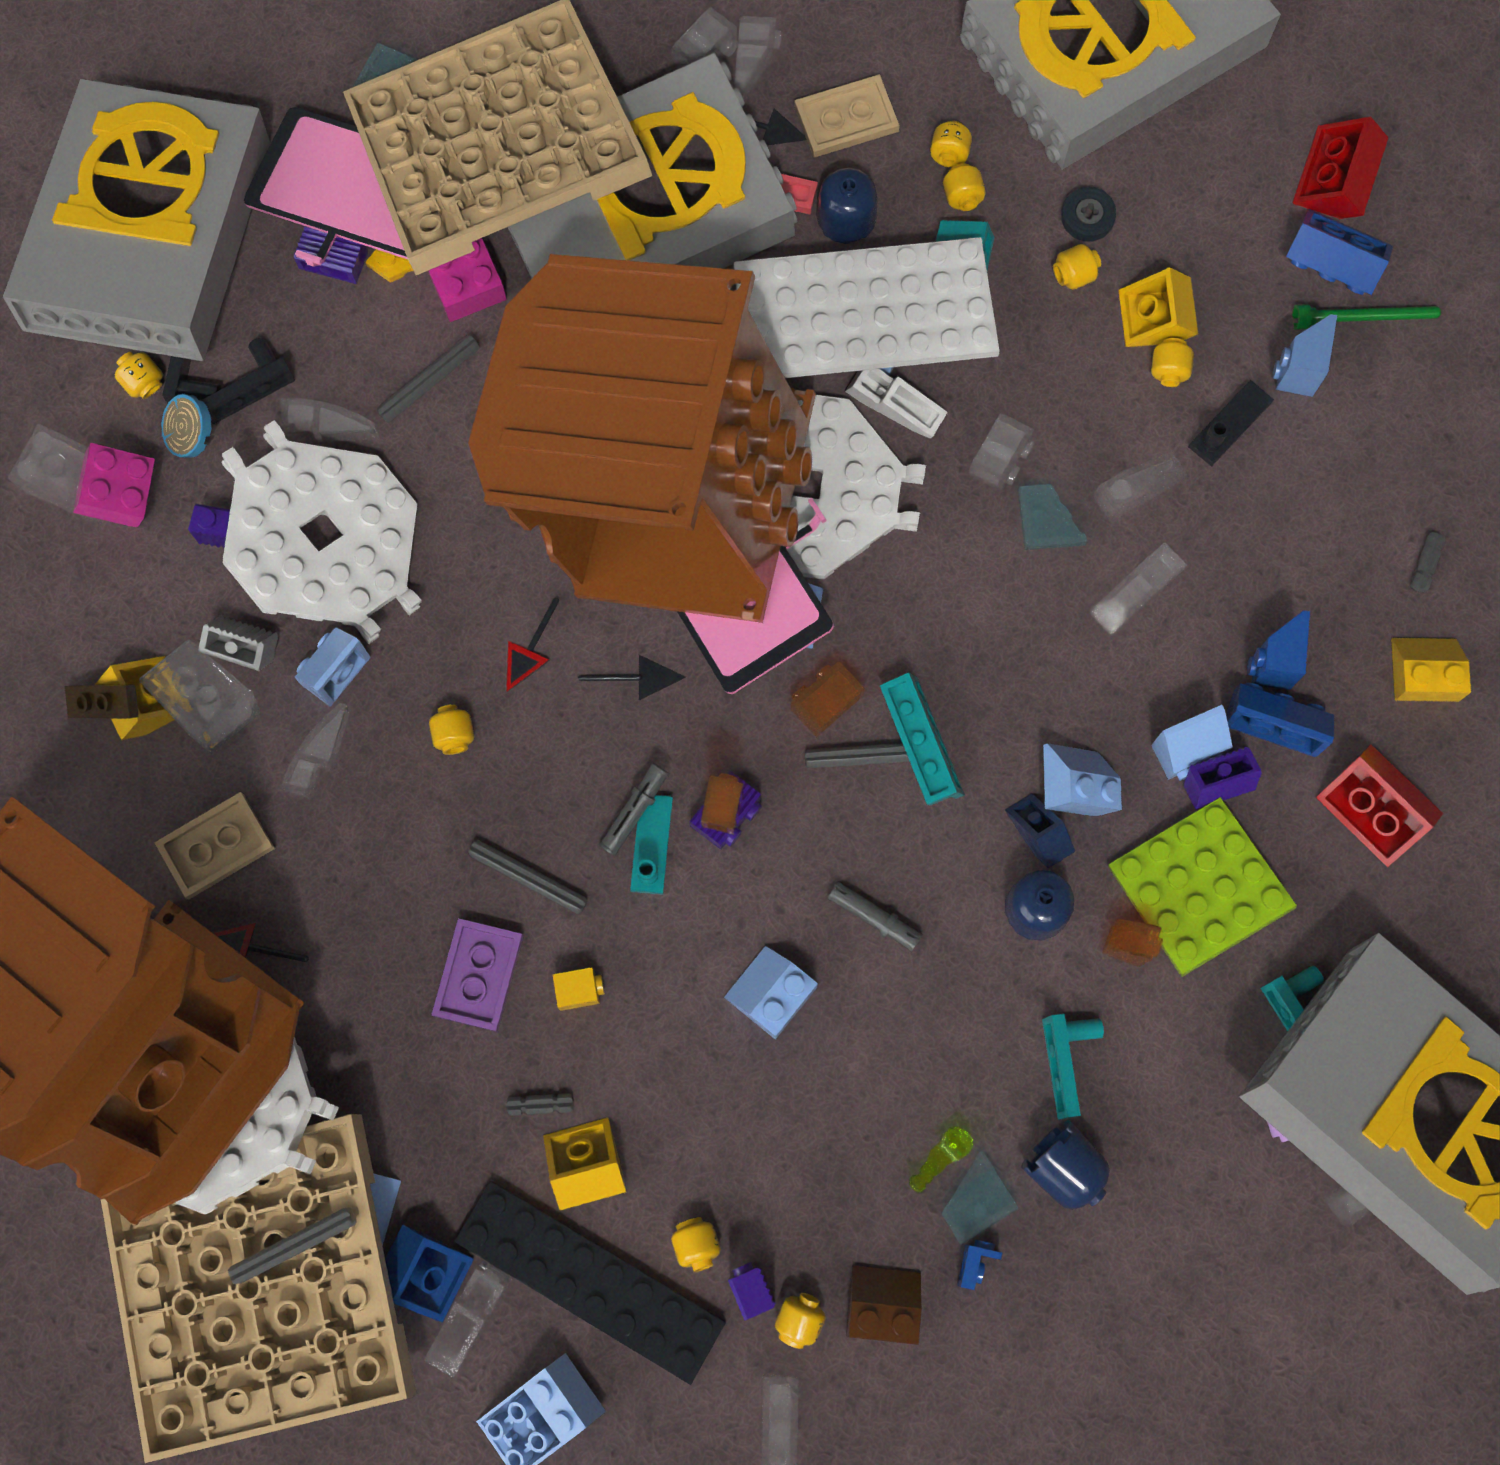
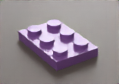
(477, 975)

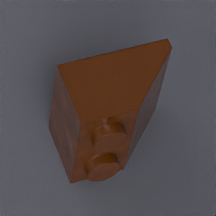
(884, 1305)

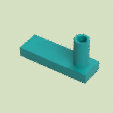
(652, 847)
(1284, 994)
(1057, 1037)

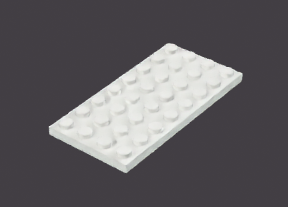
(874, 307)

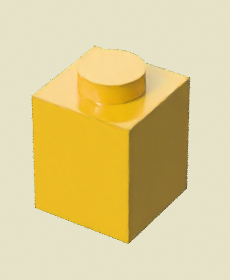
(577, 988)

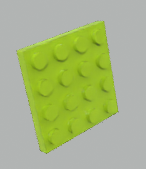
(1202, 886)

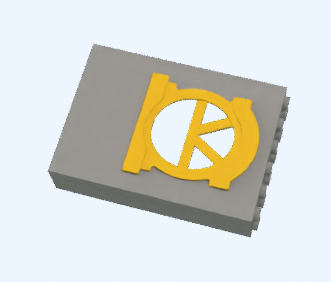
(1086, 105)
(733, 219)
(151, 277)
(1347, 1097)

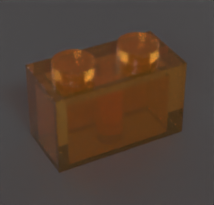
(826, 698)

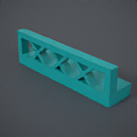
(921, 739)

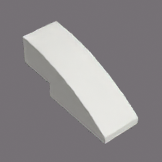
(897, 401)

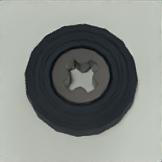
(1074, 216)

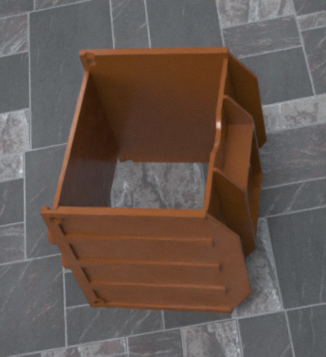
(645, 434)
(120, 1033)

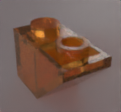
(722, 803)
(1133, 942)

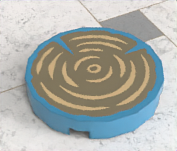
(186, 426)

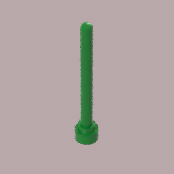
(1309, 315)

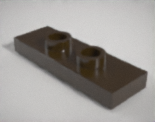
(101, 701)

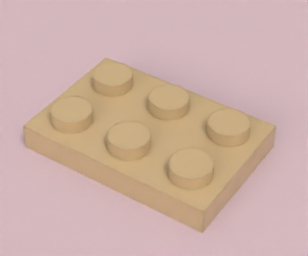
(846, 116)
(214, 845)

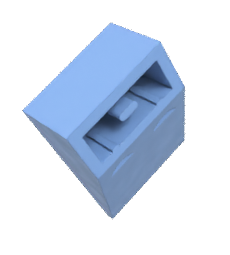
(541, 1415)

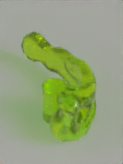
(952, 1147)

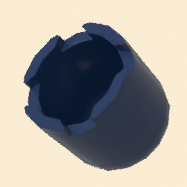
(847, 205)
(1035, 918)
(1069, 1168)

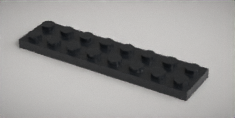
(590, 1282)

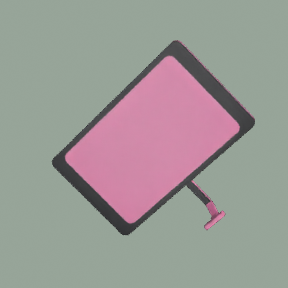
(325, 181)
(792, 621)

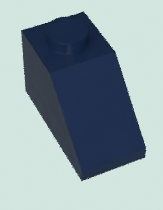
(1041, 830)

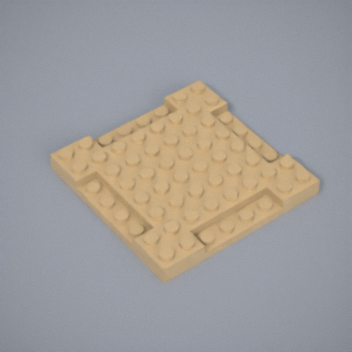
(494, 133)
(281, 1347)

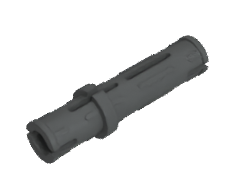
(634, 809)
(875, 916)

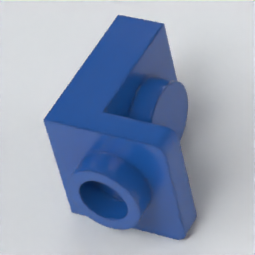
(971, 1268)

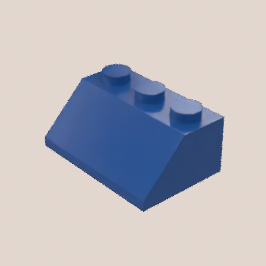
(1339, 252)
(1280, 719)

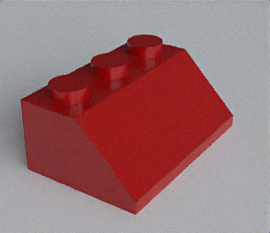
(1342, 168)
(1379, 805)

